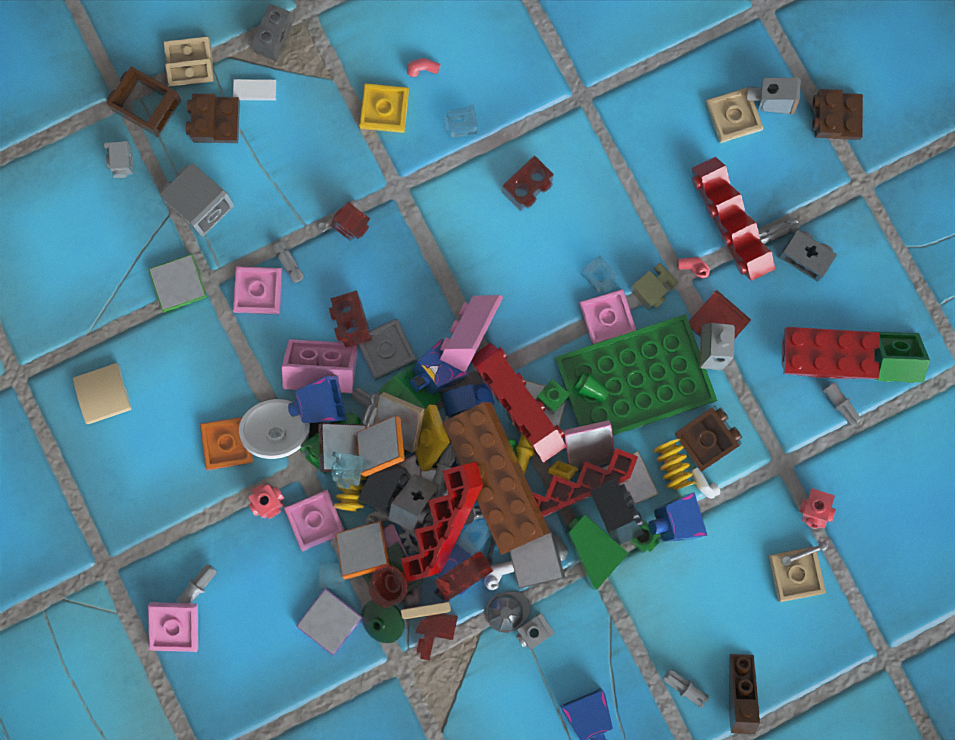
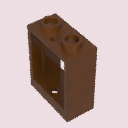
(161, 114)

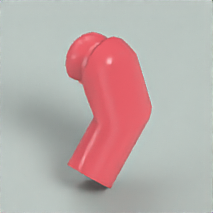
(422, 64)
(695, 264)

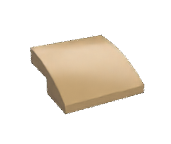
(189, 61)
(102, 393)

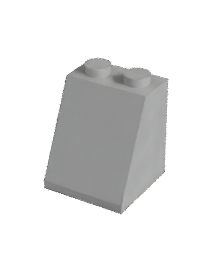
(197, 199)

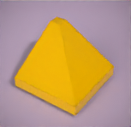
(563, 470)

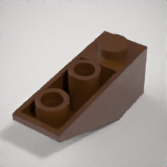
(743, 695)

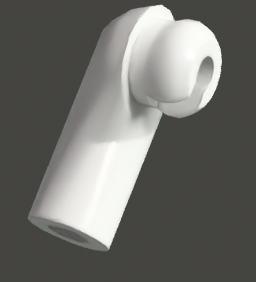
(701, 483)
(492, 579)

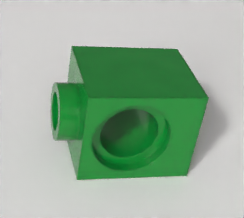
(553, 396)
(651, 542)

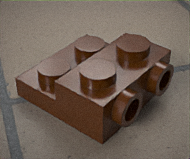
(838, 115)
(213, 119)
(709, 437)

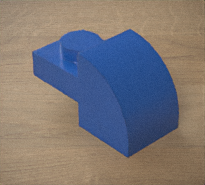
(465, 397)

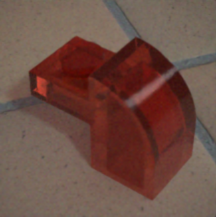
(463, 576)
(432, 626)

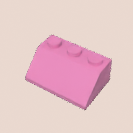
(469, 330)
(312, 360)

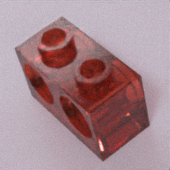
(523, 180)
(350, 222)
(353, 318)

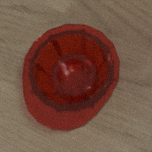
(388, 586)

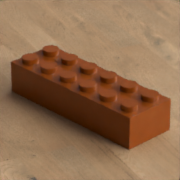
(505, 493)

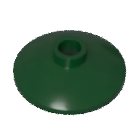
(382, 623)

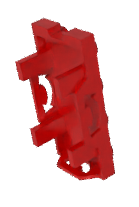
(830, 353)

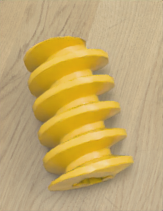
(673, 465)
(350, 497)

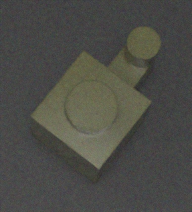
(650, 288)

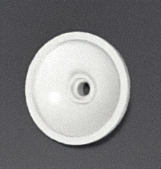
(272, 420)

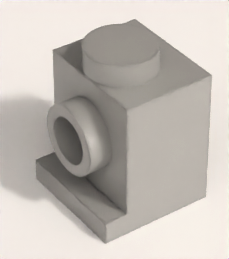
(119, 158)
(541, 625)

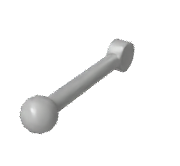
(322, 227)
(786, 560)

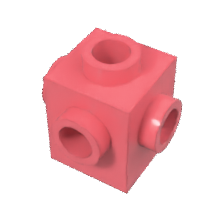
(275, 502)
(818, 509)

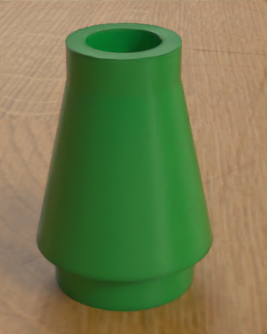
(590, 386)

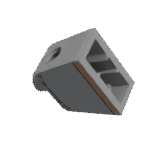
(776, 95)
(716, 342)

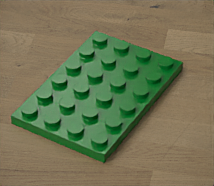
(648, 376)

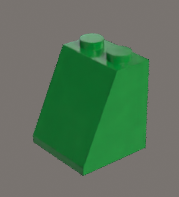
(594, 550)

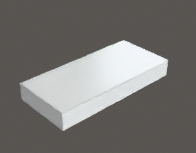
(254, 89)

